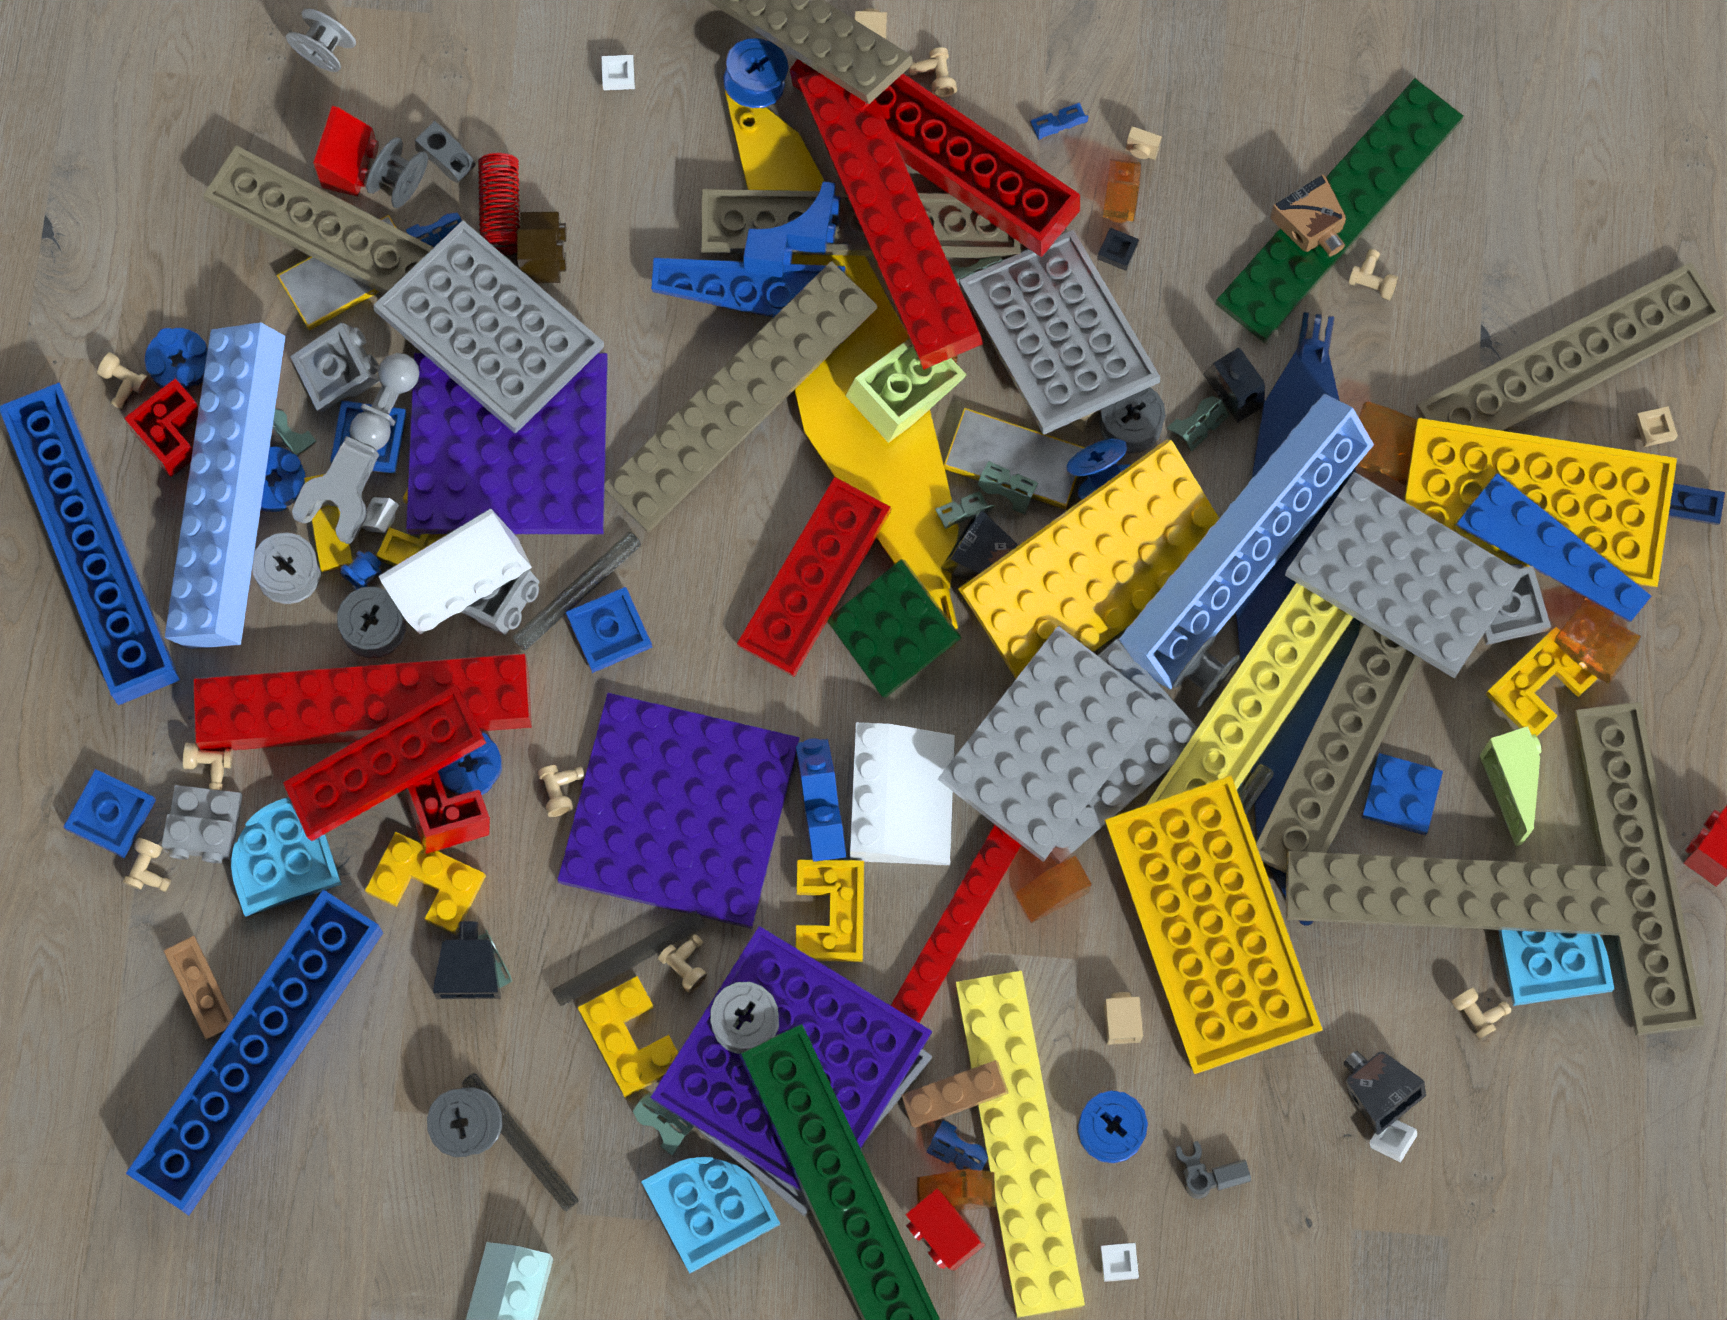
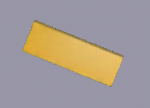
(330, 550)

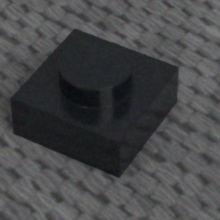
(1118, 249)

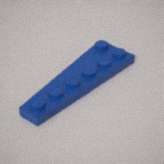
(729, 286)
(1531, 535)

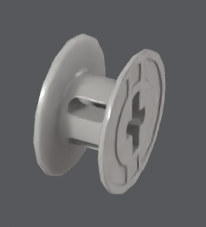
(316, 48)
(278, 583)
(737, 1000)

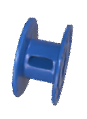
(755, 73)
(1098, 463)
(1117, 1107)

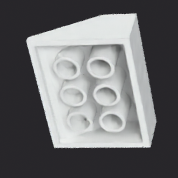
(897, 800)

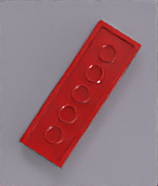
(814, 577)
(384, 763)

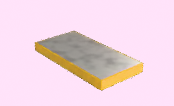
(323, 291)
(1016, 448)

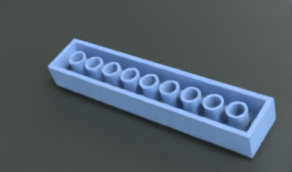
(225, 486)
(1247, 539)

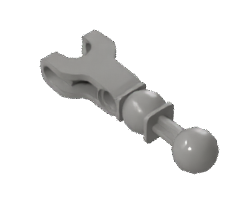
(358, 454)

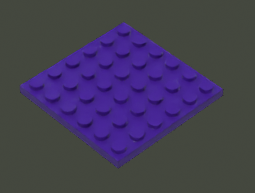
(534, 480)
(679, 810)
(856, 1037)

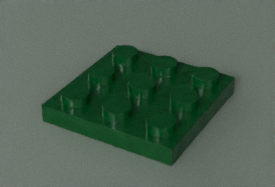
(893, 628)

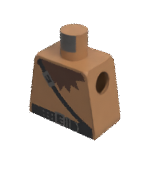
(1311, 217)

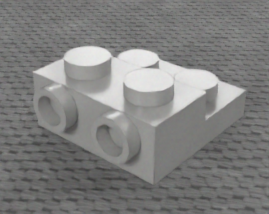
(336, 366)
(504, 605)
(1522, 611)
(202, 824)

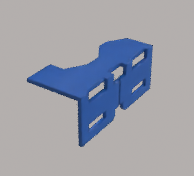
(1066, 121)
(433, 239)
(947, 1134)

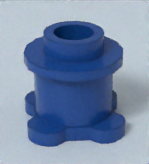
(361, 570)

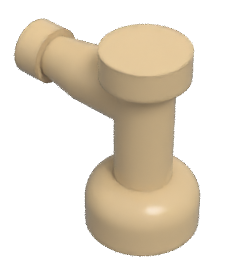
(943, 84)
(1364, 276)
(111, 367)
(217, 759)
(558, 804)
(139, 874)
(676, 959)
(1484, 1021)

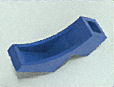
(772, 248)
(820, 799)

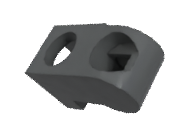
(444, 152)

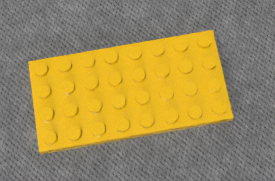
(1599, 493)
(1094, 561)
(1213, 925)

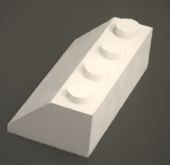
(455, 571)

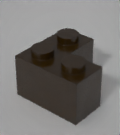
(542, 246)

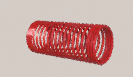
(493, 237)

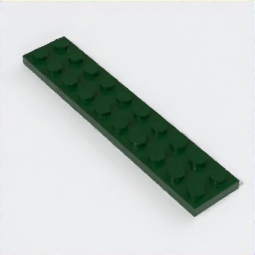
(1363, 187)
(836, 1179)

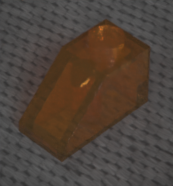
(1122, 190)
(1054, 889)
(963, 1188)

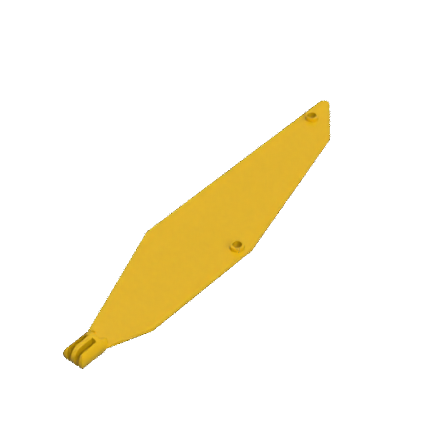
(910, 467)

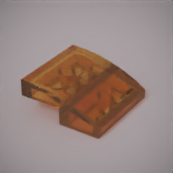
(1392, 440)
(1596, 641)

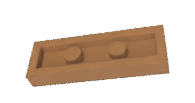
(200, 987)
(955, 1094)

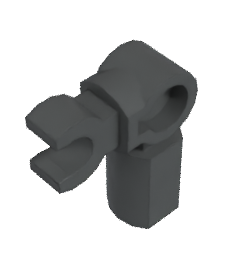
(1222, 1177)

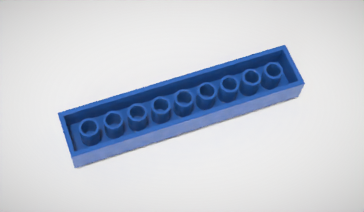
(89, 544)
(255, 1052)

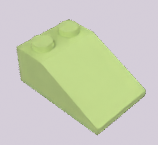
(899, 391)
(1513, 772)

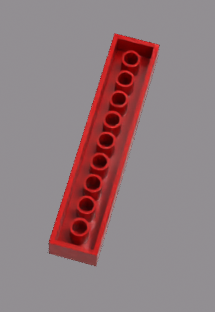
(973, 164)
(893, 221)
(353, 701)

